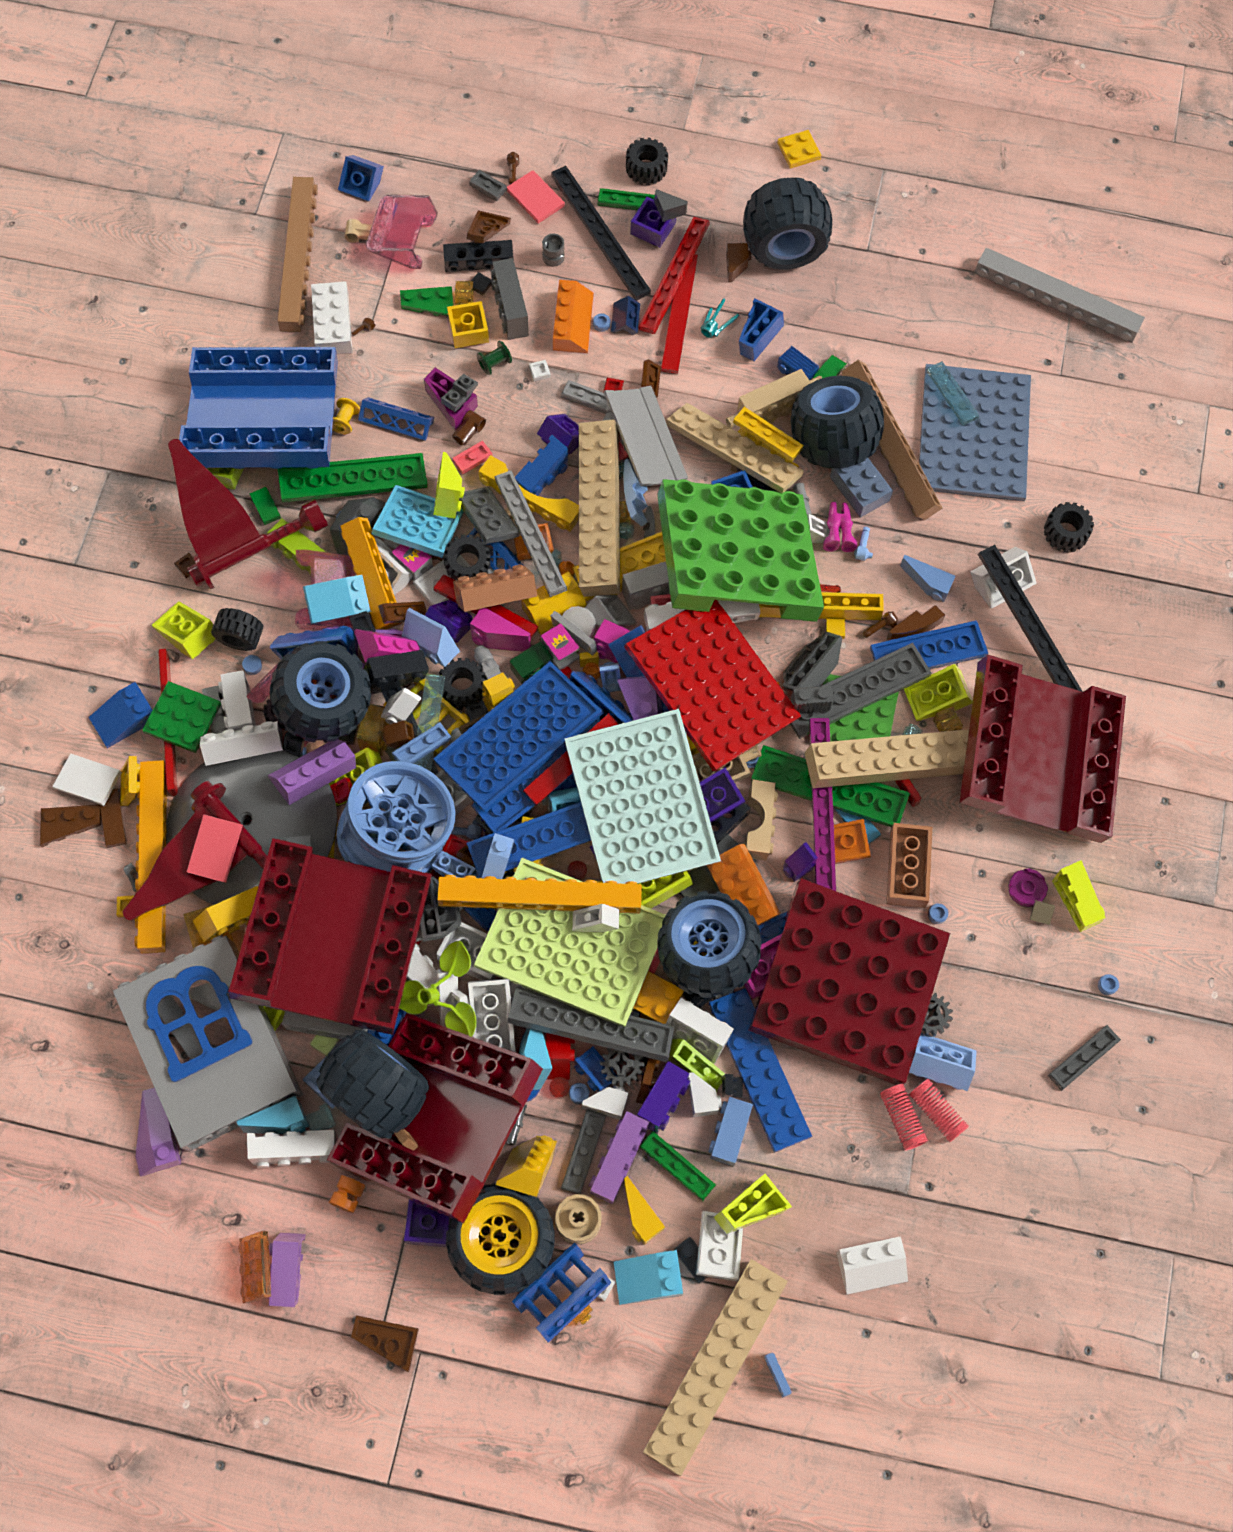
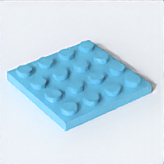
(411, 522)

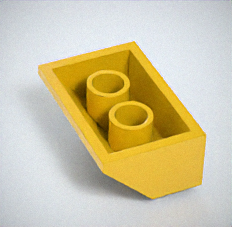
(542, 606)

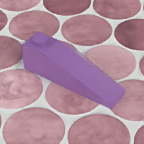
(156, 1139)

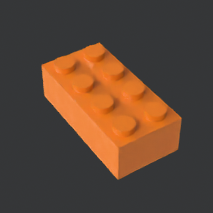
(742, 881)

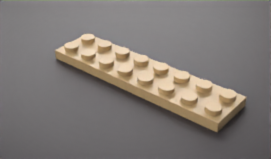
(734, 448)

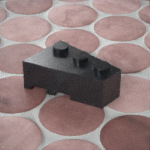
(395, 670)

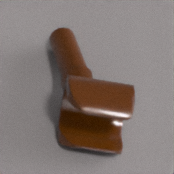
(367, 323)

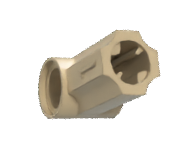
(356, 231)

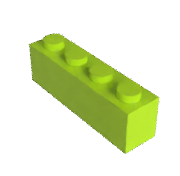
(294, 542)

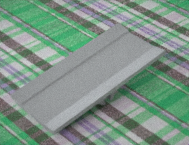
(645, 435)

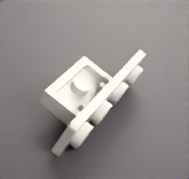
(449, 994)

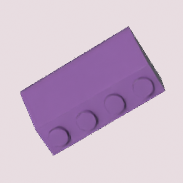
(313, 770)

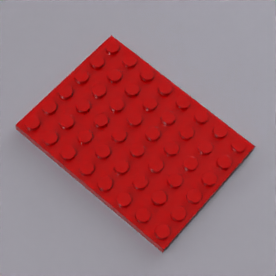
(715, 681)

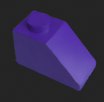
(800, 862)

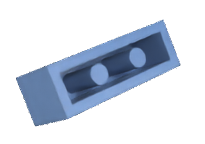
(730, 1131)

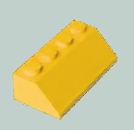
(528, 1165)

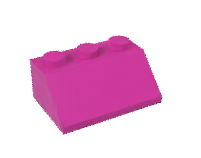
(380, 644)

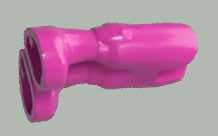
(837, 521)

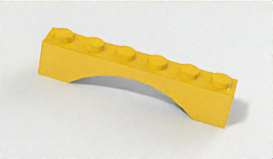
(560, 511)

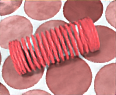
(952, 1131)
(915, 1141)

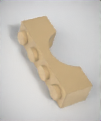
(762, 799)

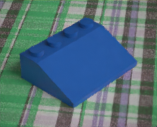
(600, 697)

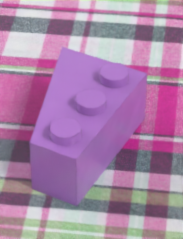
(640, 697)
(285, 1269)

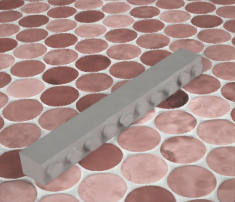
(1059, 295)

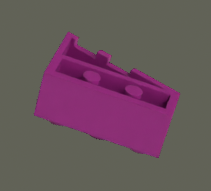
(439, 384)

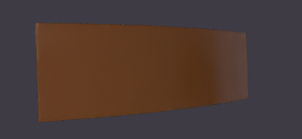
(917, 623)

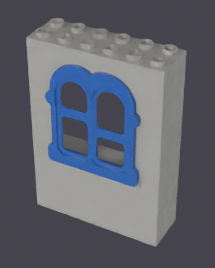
(224, 1081)

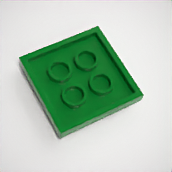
(181, 716)

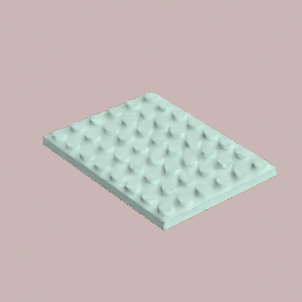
(642, 799)

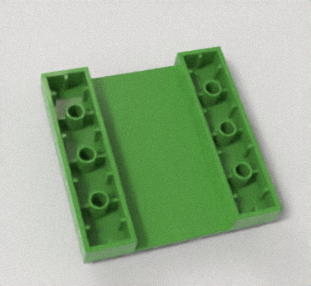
(738, 548)

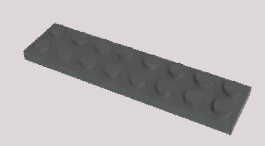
(869, 685)
(557, 1018)

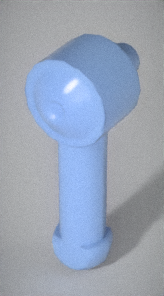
(861, 551)

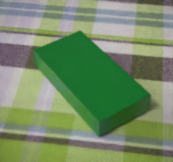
(265, 505)

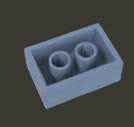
(862, 486)

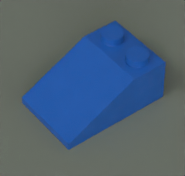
(121, 715)

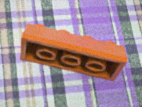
(572, 317)

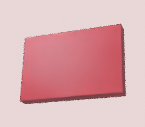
(535, 196)
(214, 848)

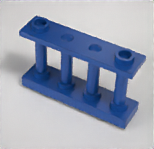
(574, 1304)

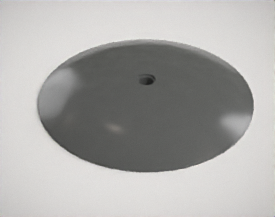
(255, 798)

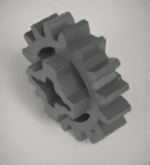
(937, 1018)
(623, 1077)

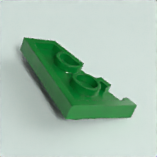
(427, 300)

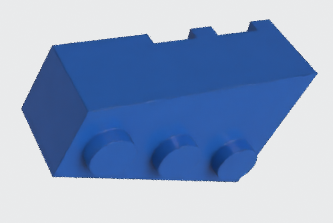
(544, 468)

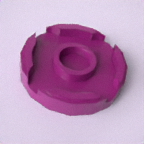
(1027, 887)

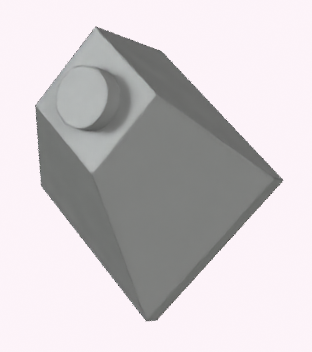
(611, 609)

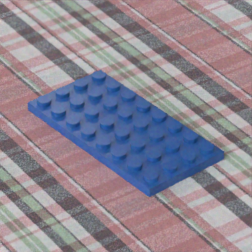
(517, 736)

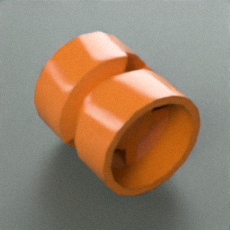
(347, 1186)

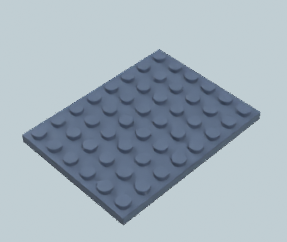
(986, 454)

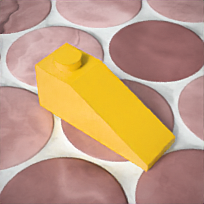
(642, 1217)

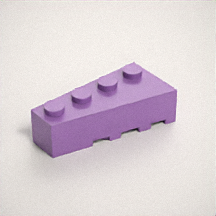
(619, 1157)

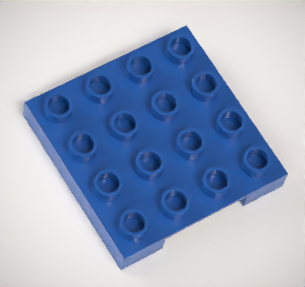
(261, 406)

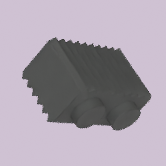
(812, 699)

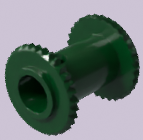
(494, 357)

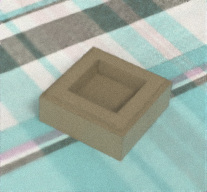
(1042, 912)

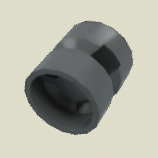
(553, 250)

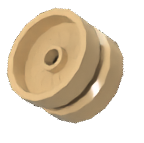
(578, 1206)

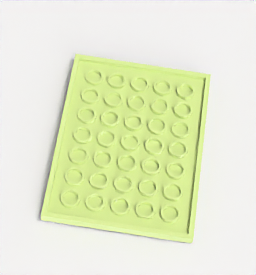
(581, 969)

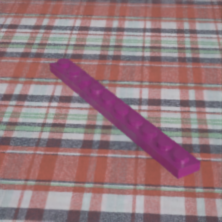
(823, 815)

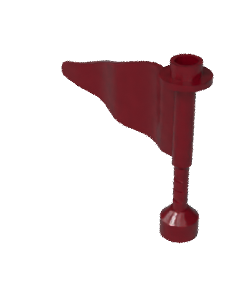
(218, 522)
(169, 874)

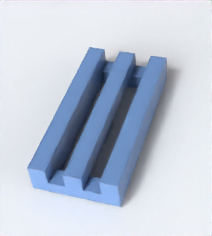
(777, 1374)

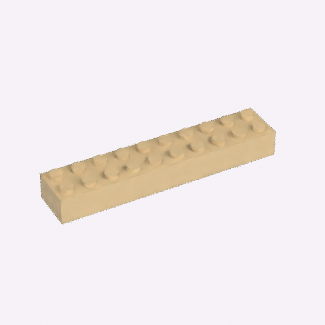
(599, 508)
(886, 758)
(715, 1367)

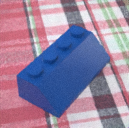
(343, 636)

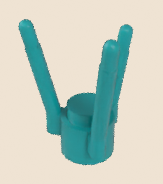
(710, 327)

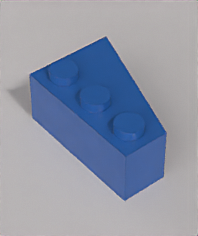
(760, 329)

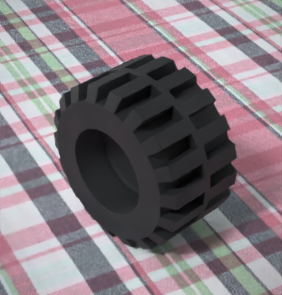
(646, 150)
(1073, 515)
(466, 545)
(237, 629)
(467, 670)

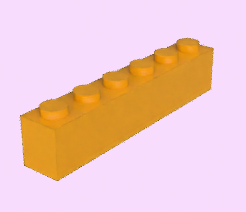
(369, 564)

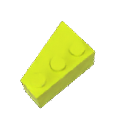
(1079, 896)
(753, 1205)

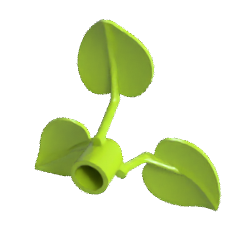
(416, 997)

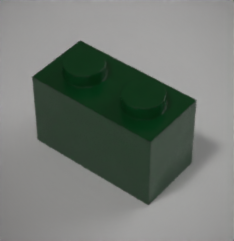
(530, 661)

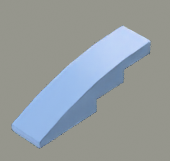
(634, 494)

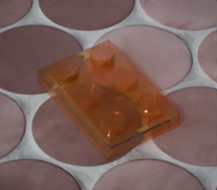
(254, 1267)

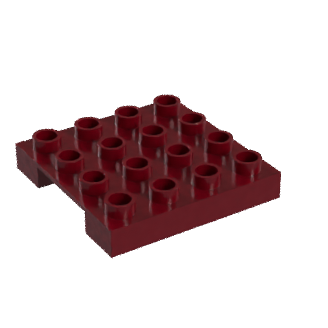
(1043, 751)
(330, 938)
(850, 982)
(460, 1128)

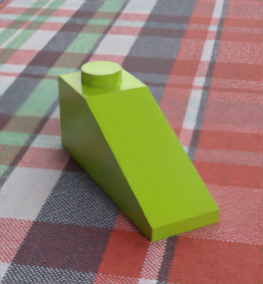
(691, 1060)

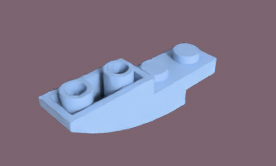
(449, 865)

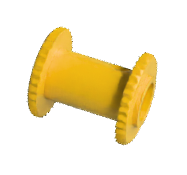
(346, 409)

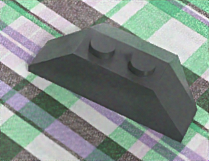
(365, 508)
(813, 662)
(436, 919)

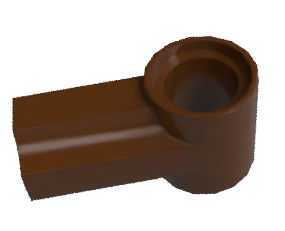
(471, 424)

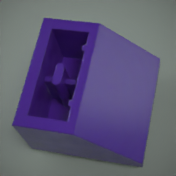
(452, 617)

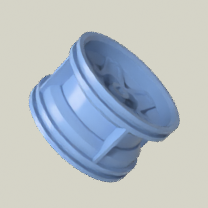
(389, 787)

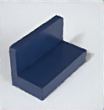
(625, 315)

